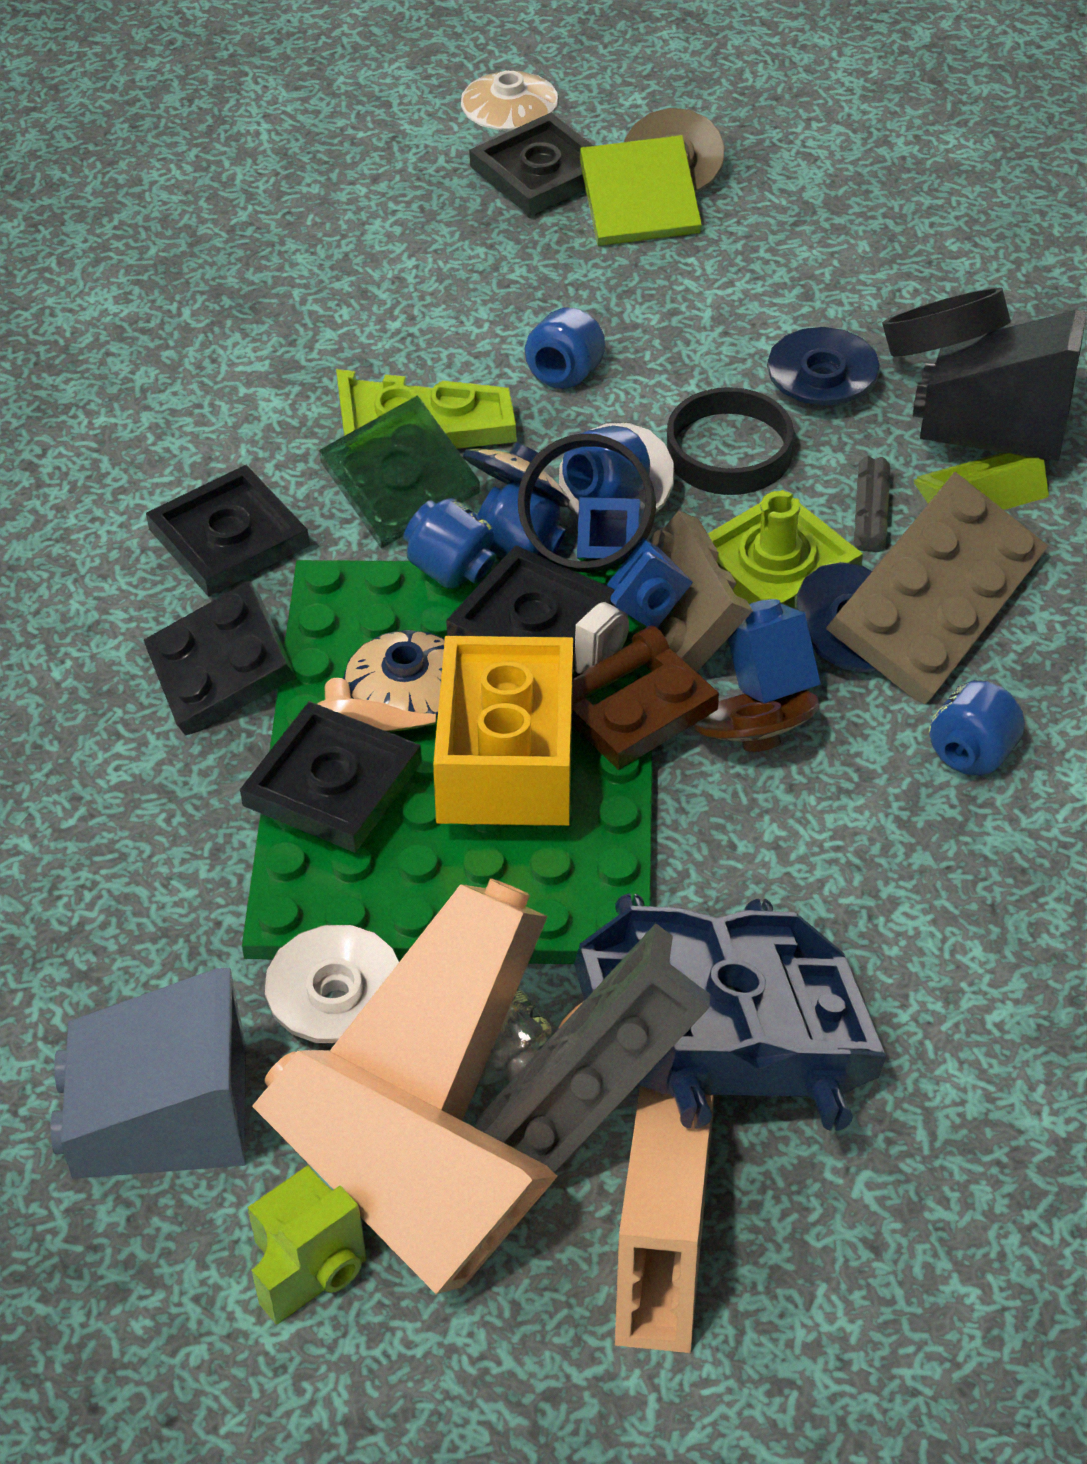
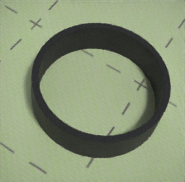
(946, 322)
(730, 401)
(554, 450)

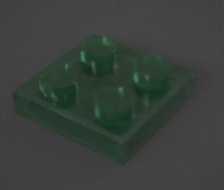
(396, 468)

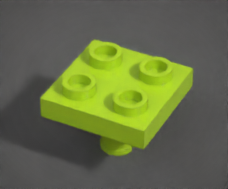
(777, 547)

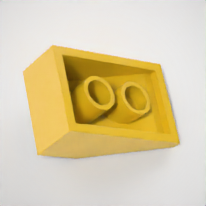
(504, 731)

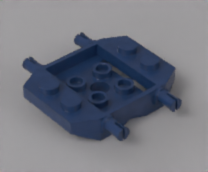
(782, 1032)

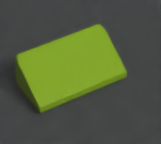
(1002, 477)

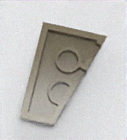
(709, 607)

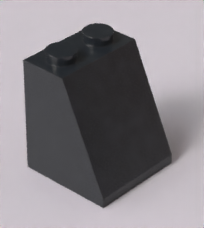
(1004, 388)

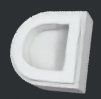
(599, 635)

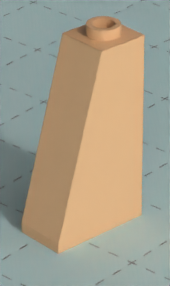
(448, 997)
(417, 1173)
(661, 1227)

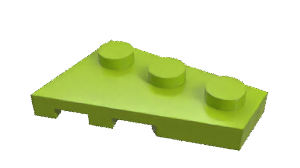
(465, 411)

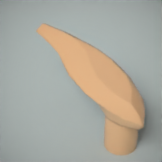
(372, 712)

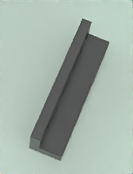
(597, 1054)

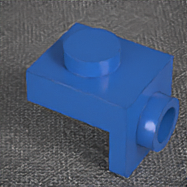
(648, 584)

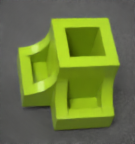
(308, 1243)

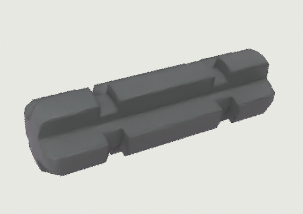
(872, 504)

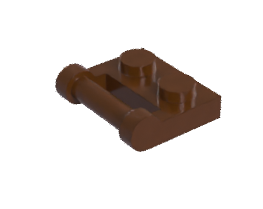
(647, 709)

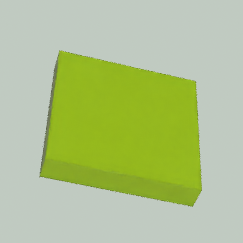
(640, 190)

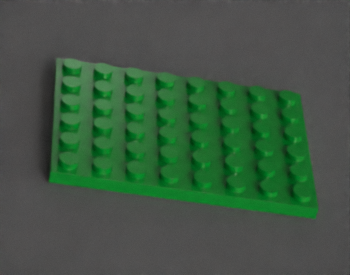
(408, 860)

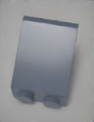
(155, 1083)

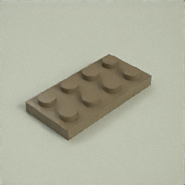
(937, 588)

